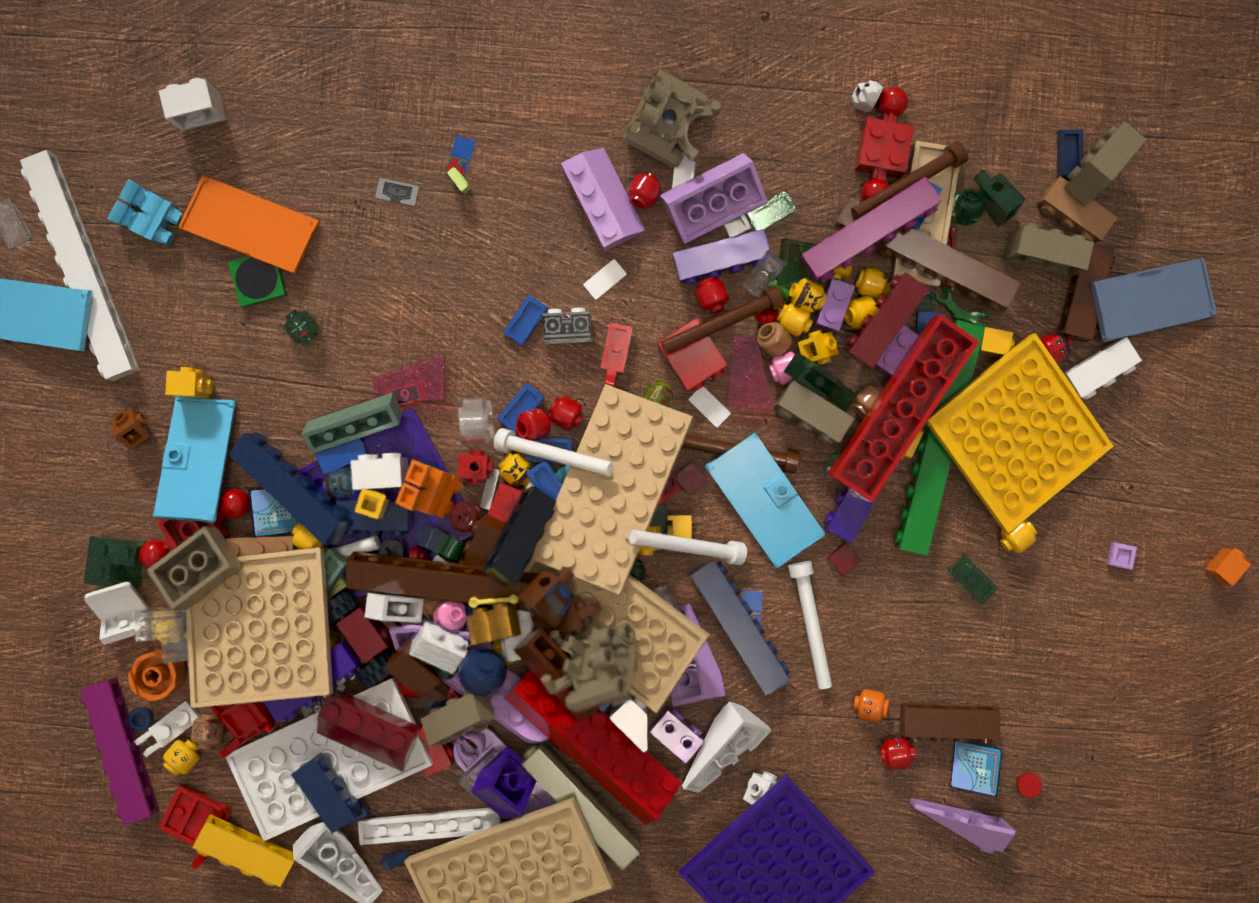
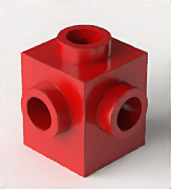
(466, 466)

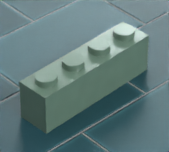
(352, 423)

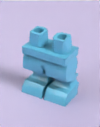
(155, 215)

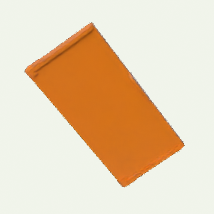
(249, 224)

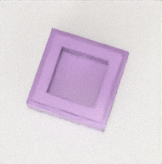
(1121, 555)

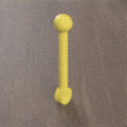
(474, 602)

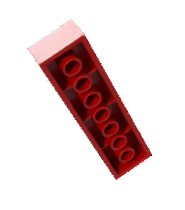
(903, 407)
(598, 749)

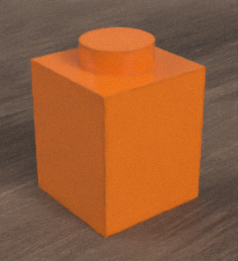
(1228, 566)

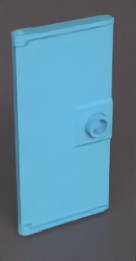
(44, 314)
(195, 459)
(765, 500)

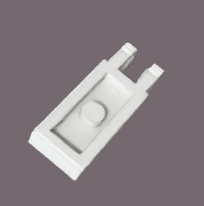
(169, 727)

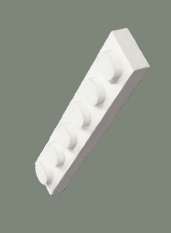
(425, 825)

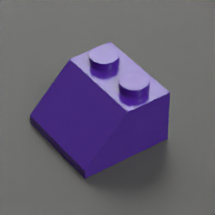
(504, 785)

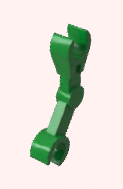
(972, 317)

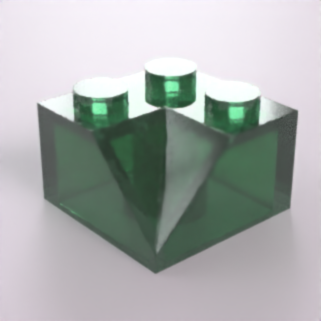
(113, 561)

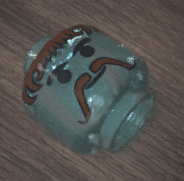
(339, 484)

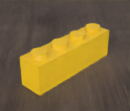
(244, 851)

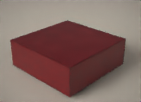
(844, 559)

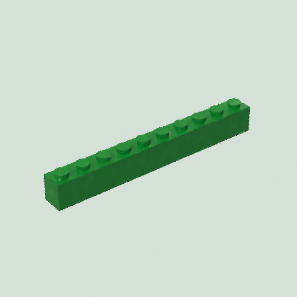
(931, 469)

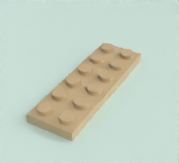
(938, 224)

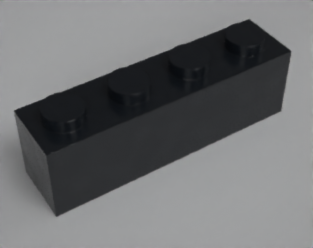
(519, 536)

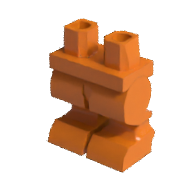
(436, 493)

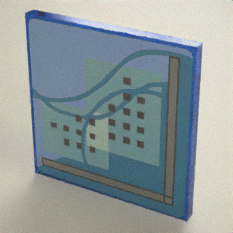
(269, 515)
(976, 768)

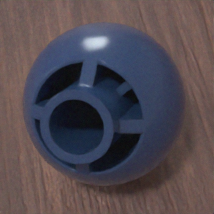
(482, 671)

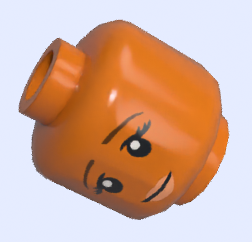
(871, 705)

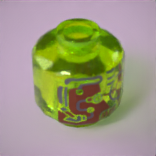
(659, 393)

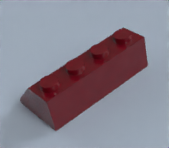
(887, 320)
(367, 729)

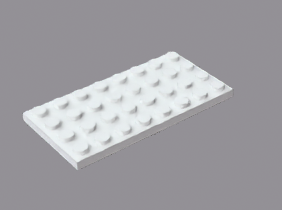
(266, 765)

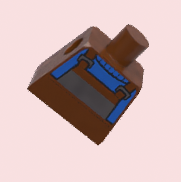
(549, 596)

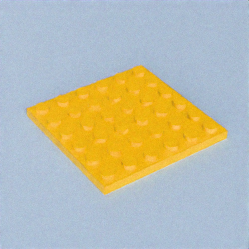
(1019, 433)

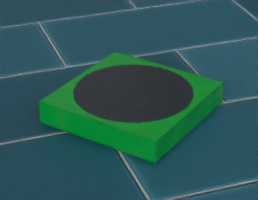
(256, 281)

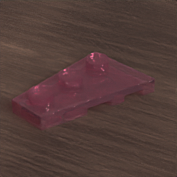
(747, 376)
(414, 383)

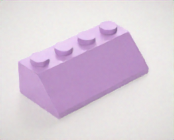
(714, 197)
(602, 198)

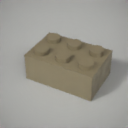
(1105, 162)
(1049, 250)
(813, 413)
(194, 568)

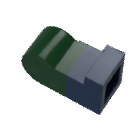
(440, 542)

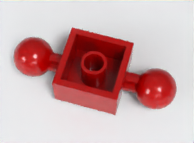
(884, 143)
(232, 504)

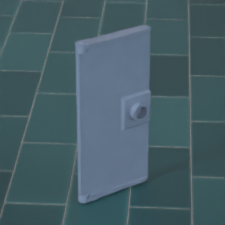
(1153, 299)

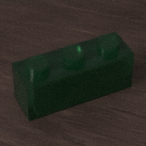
(820, 382)

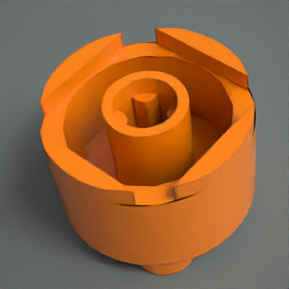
(146, 683)

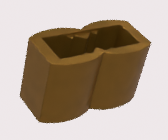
(493, 625)

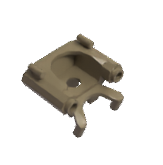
(652, 134)
(611, 671)

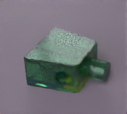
(1000, 197)

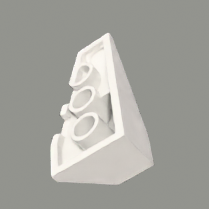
(729, 736)
(336, 862)

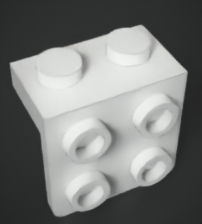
(116, 610)

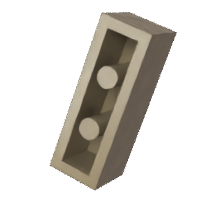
(457, 718)

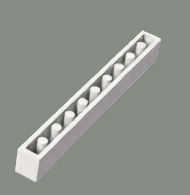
(79, 263)

